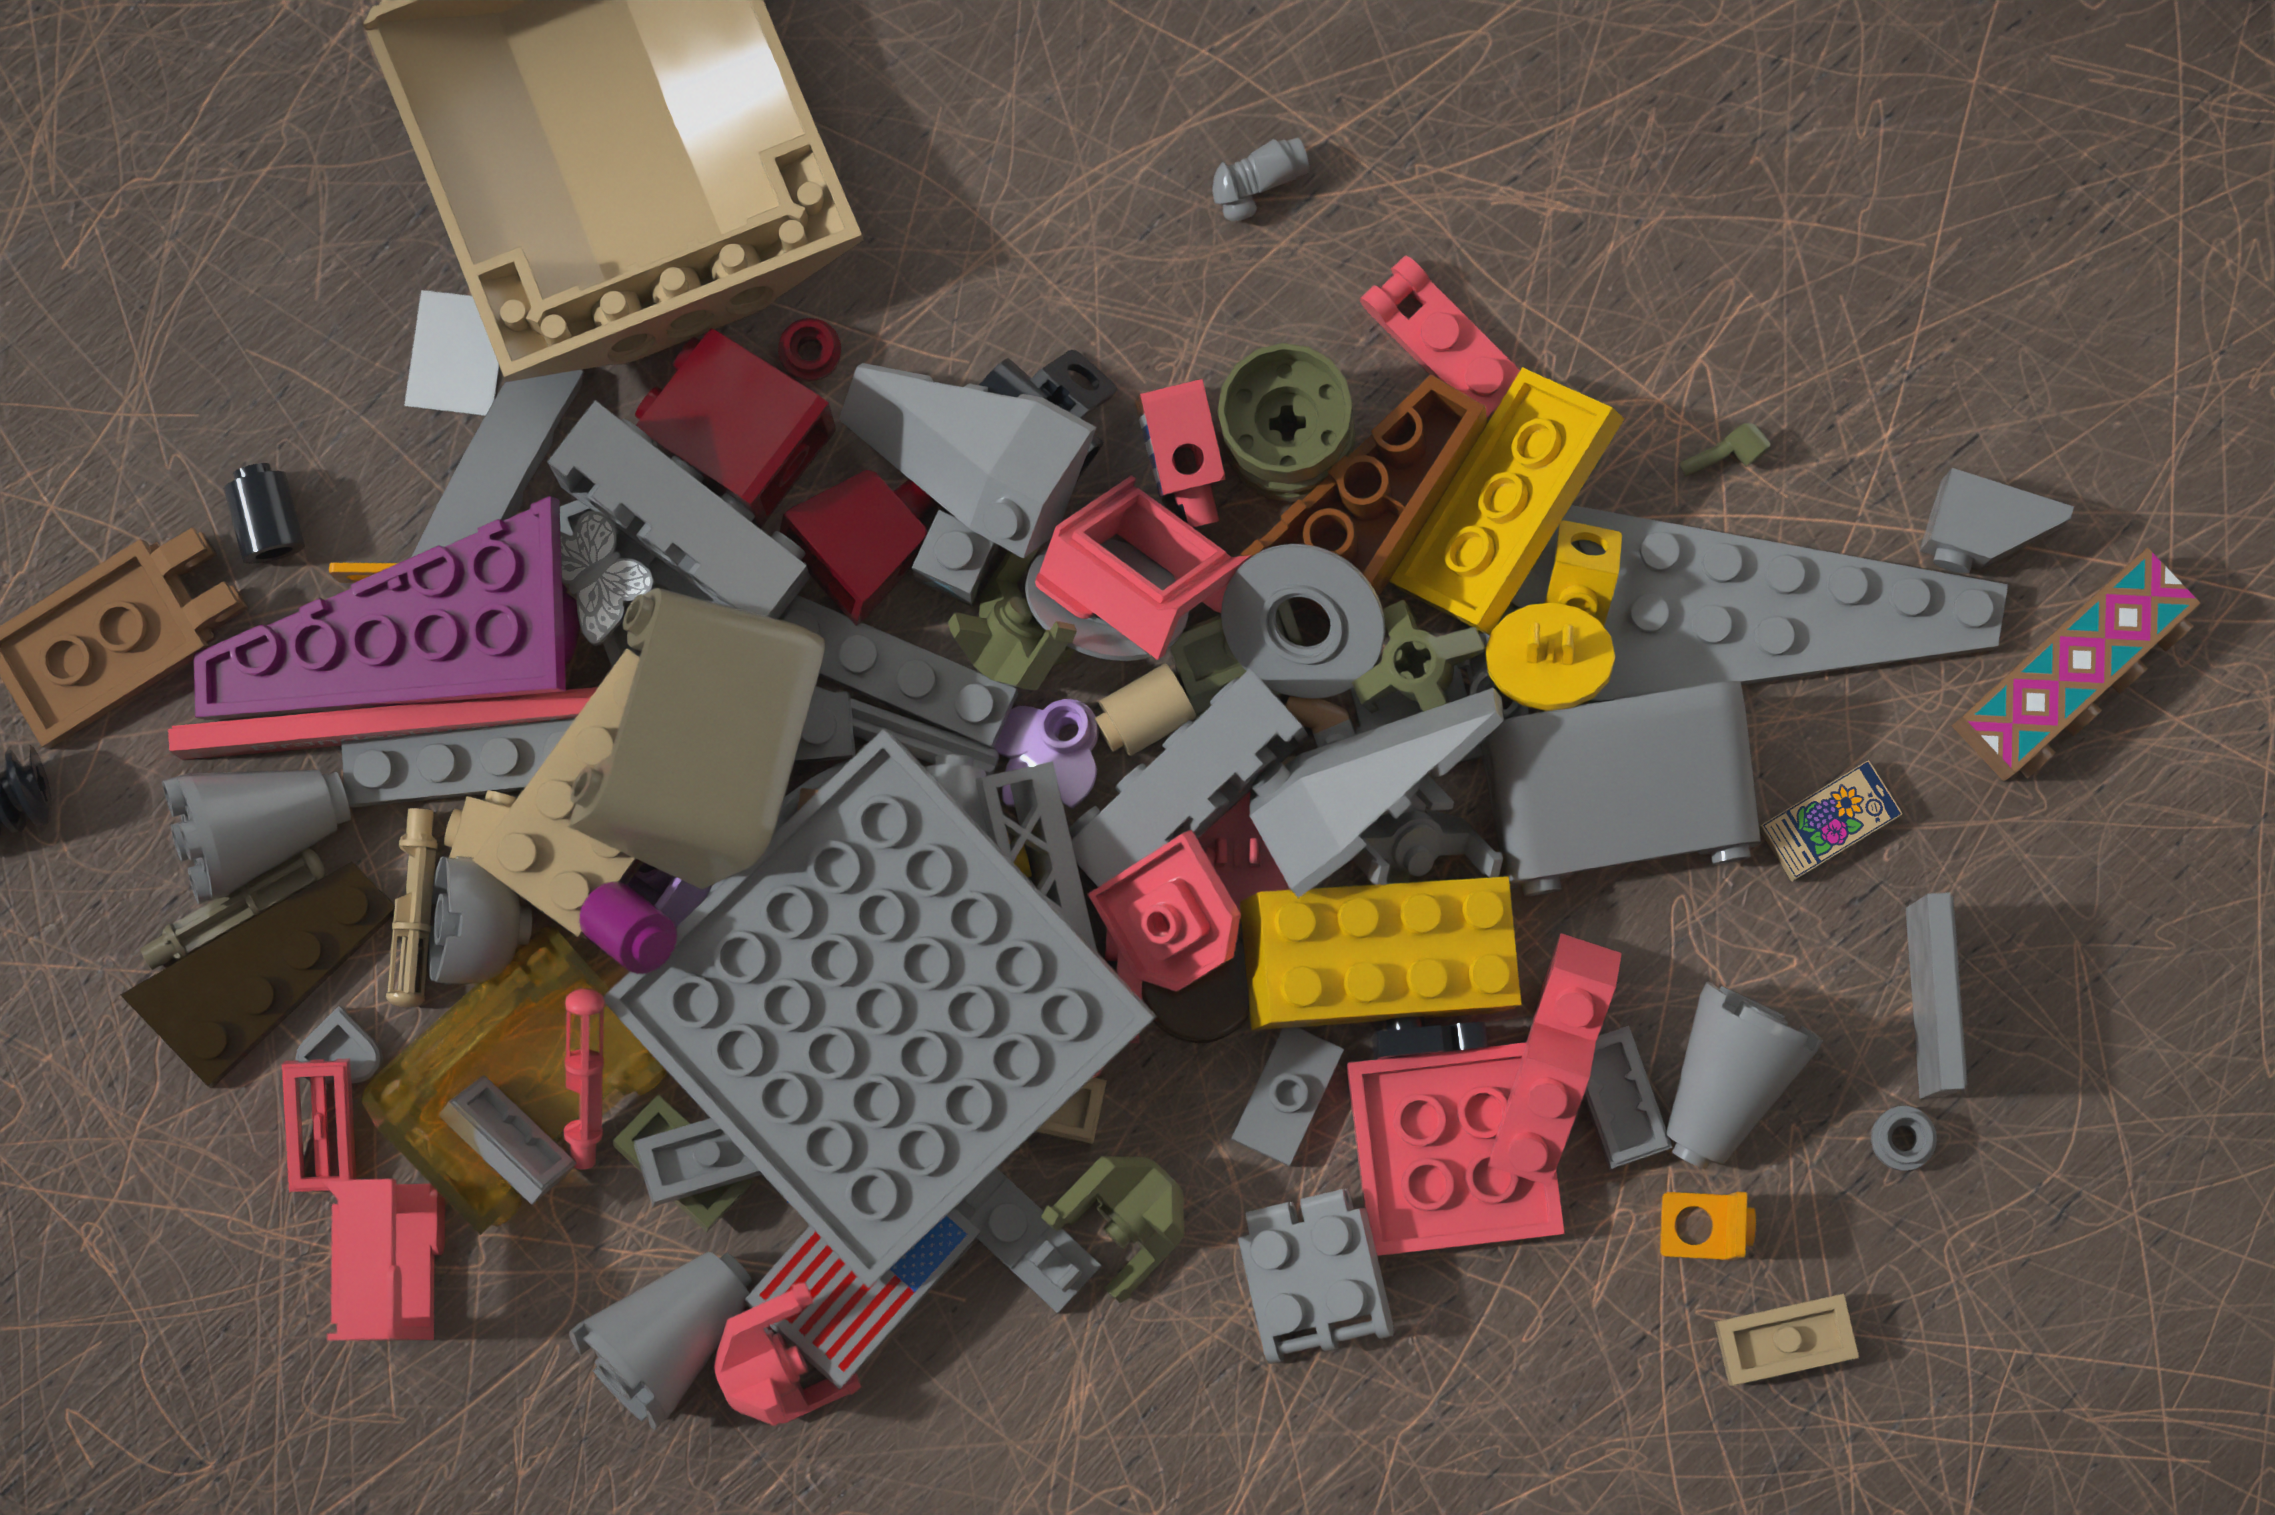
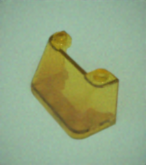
(517, 1039)

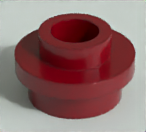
(801, 332)

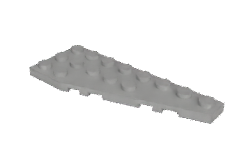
(1757, 610)

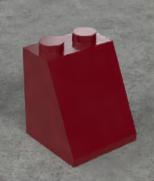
(737, 422)

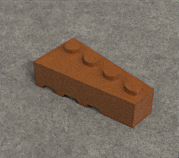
(1386, 487)

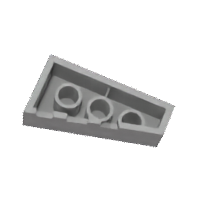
(1190, 783)

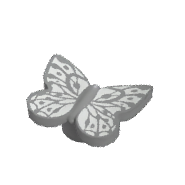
(600, 576)

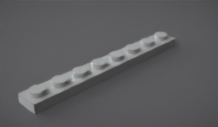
(510, 755)

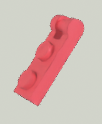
(1441, 336)

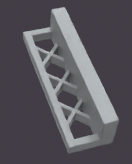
(1043, 834)

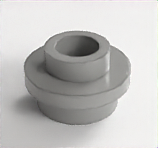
(1921, 1128)

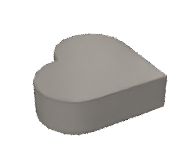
(341, 1038)

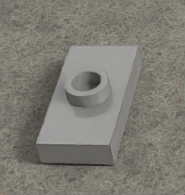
(1287, 1094)
(1623, 1102)
(507, 1139)

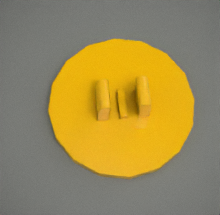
(1550, 656)

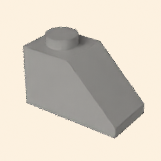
(1986, 521)

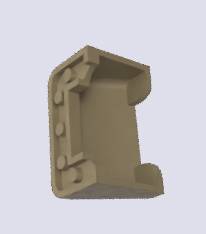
(701, 737)

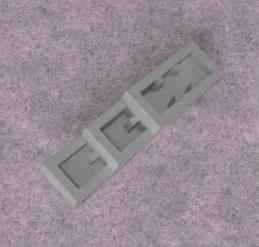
(501, 457)

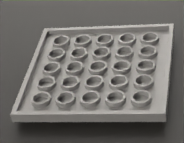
(879, 1008)

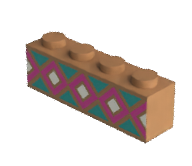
(2076, 665)

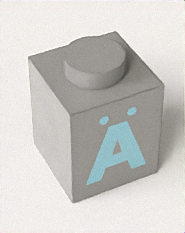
(954, 559)

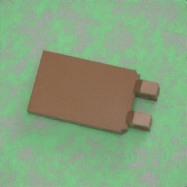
(111, 635)

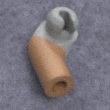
(1326, 720)

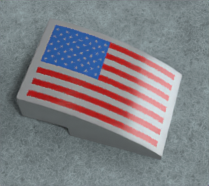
(847, 1316)

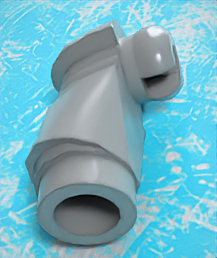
(1262, 170)

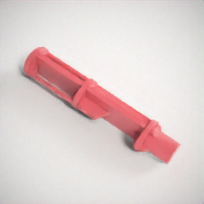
(585, 1077)

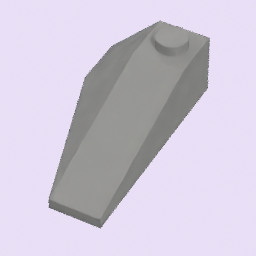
(980, 454)
(1330, 795)

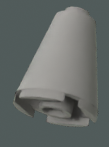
(1732, 1073)
(664, 1334)

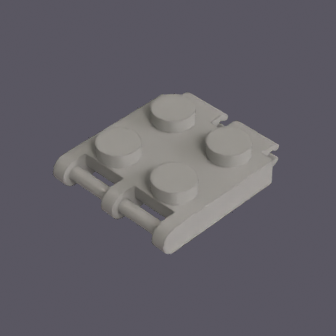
(1313, 1274)

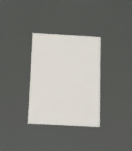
(451, 357)

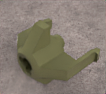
(1006, 637)
(1416, 661)
(1140, 1208)

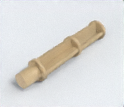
(414, 909)

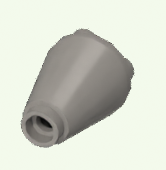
(249, 822)

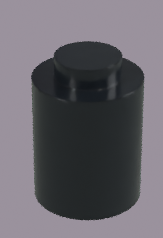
(263, 514)

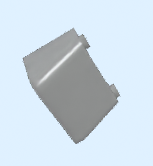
(1622, 784)

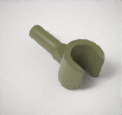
(1745, 441)

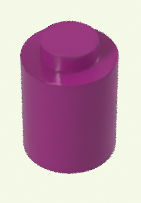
(628, 927)

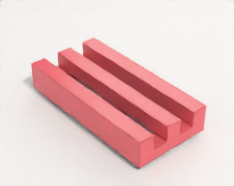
(317, 1071)

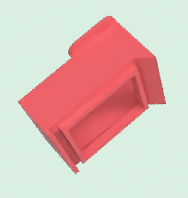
(1093, 580)
(384, 1259)

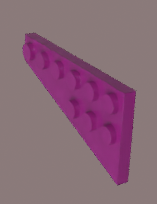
(426, 630)

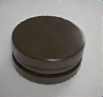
(1206, 1008)

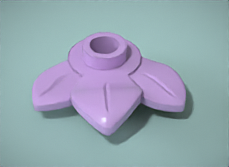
(1033, 739)

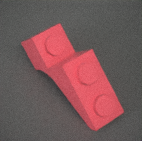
(1556, 1059)

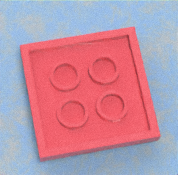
(1427, 1149)

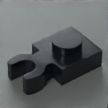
(1411, 1037)

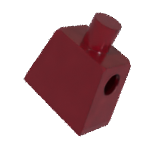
(859, 538)

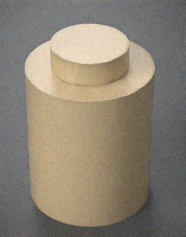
(1144, 711)

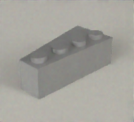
(676, 517)

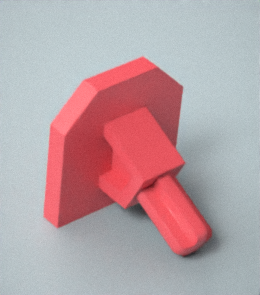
(1171, 914)

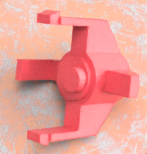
(760, 1370)

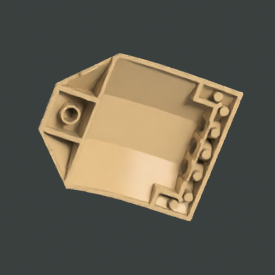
(612, 167)

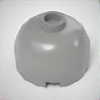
(474, 924)

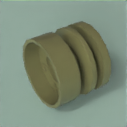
(1278, 388)

